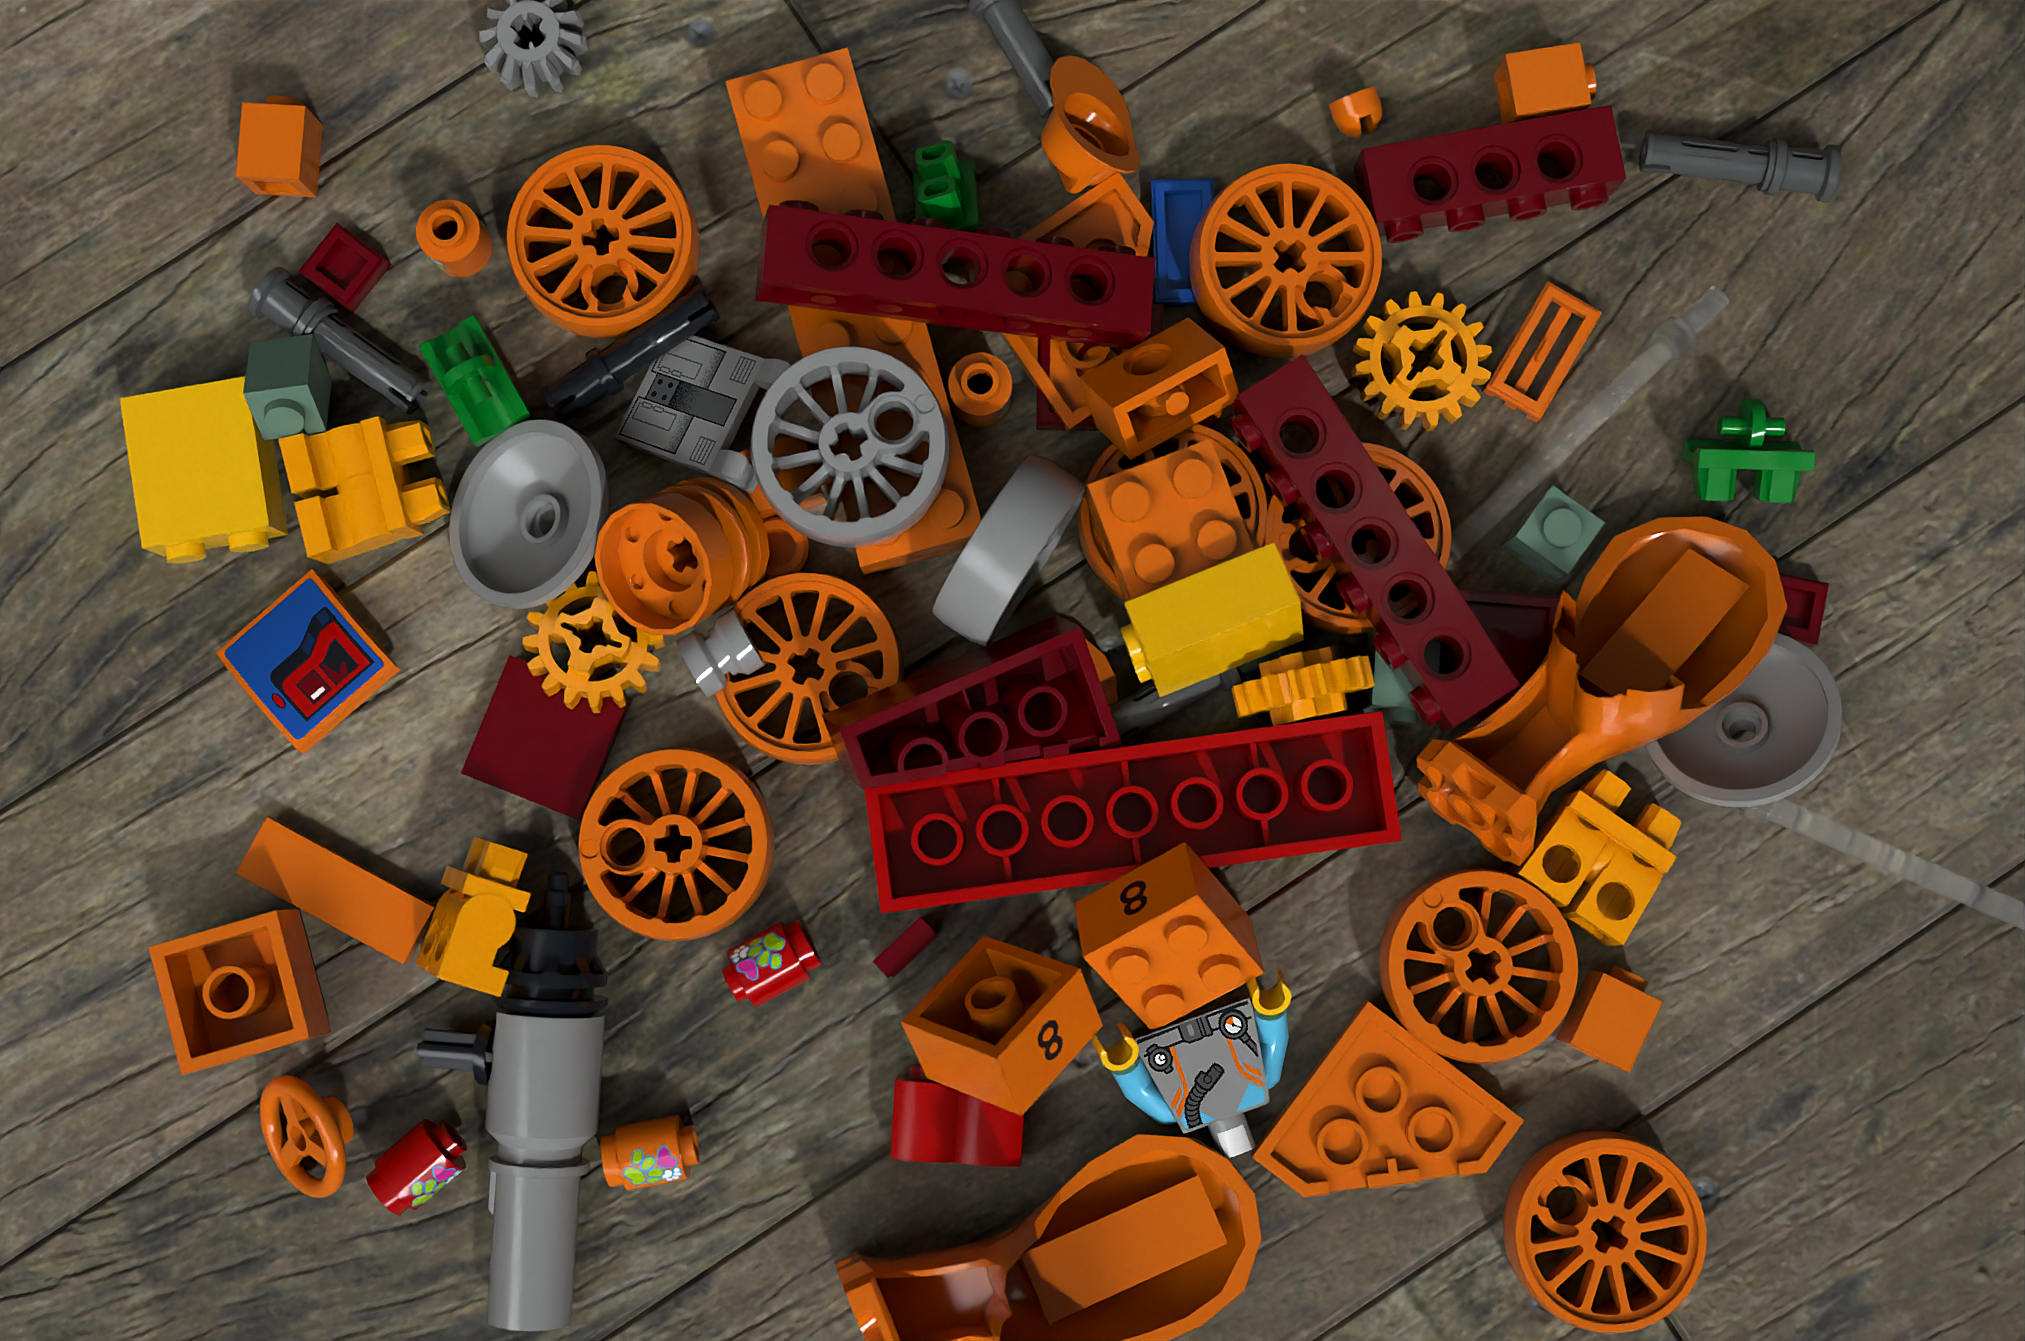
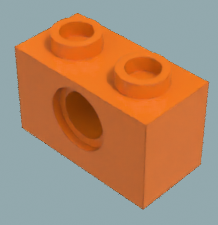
(1160, 387)

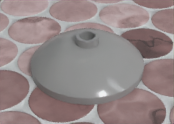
(528, 514)
(1796, 726)

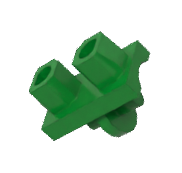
(947, 188)
(475, 381)
(1775, 462)

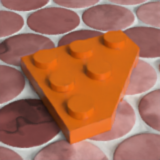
(1097, 218)
(1383, 1116)

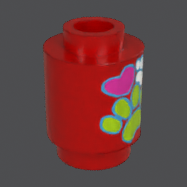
(771, 963)
(417, 1166)

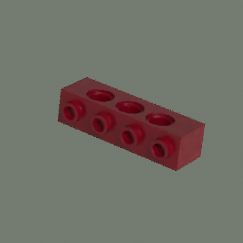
(1579, 140)

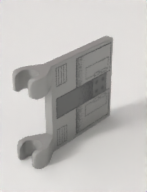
(696, 405)

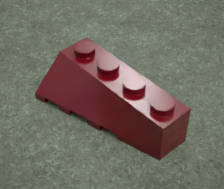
(985, 708)

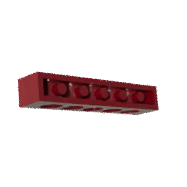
(860, 286)
(1299, 398)

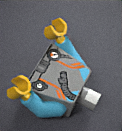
(1207, 1065)

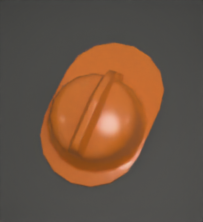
(1089, 126)

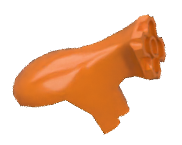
(1613, 673)
(1121, 1253)

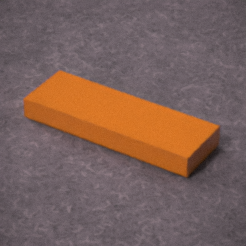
(337, 890)

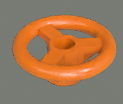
(314, 1128)

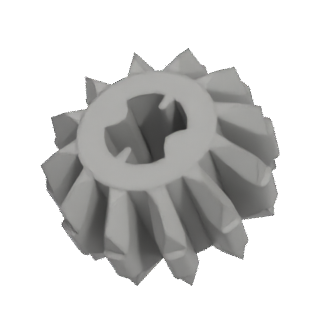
(538, 63)

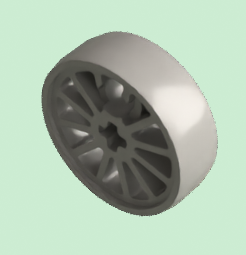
(915, 399)
(1009, 549)

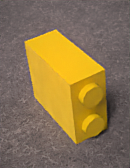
(201, 471)
(1213, 621)

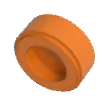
(787, 548)

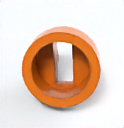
(1361, 105)

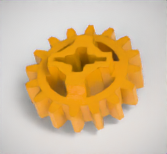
(1439, 377)
(583, 666)
(1303, 686)

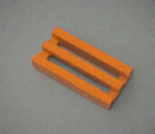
(1515, 397)

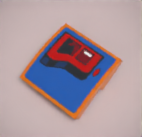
(307, 661)

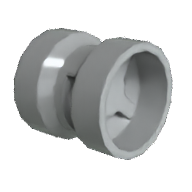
(724, 651)

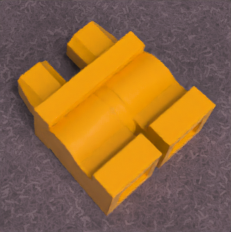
(361, 486)
(1612, 857)
(475, 918)

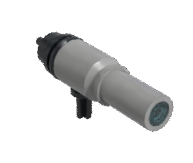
(541, 1108)

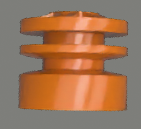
(681, 555)

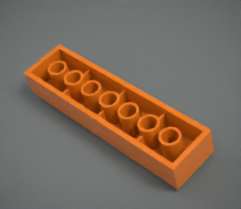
(815, 145)

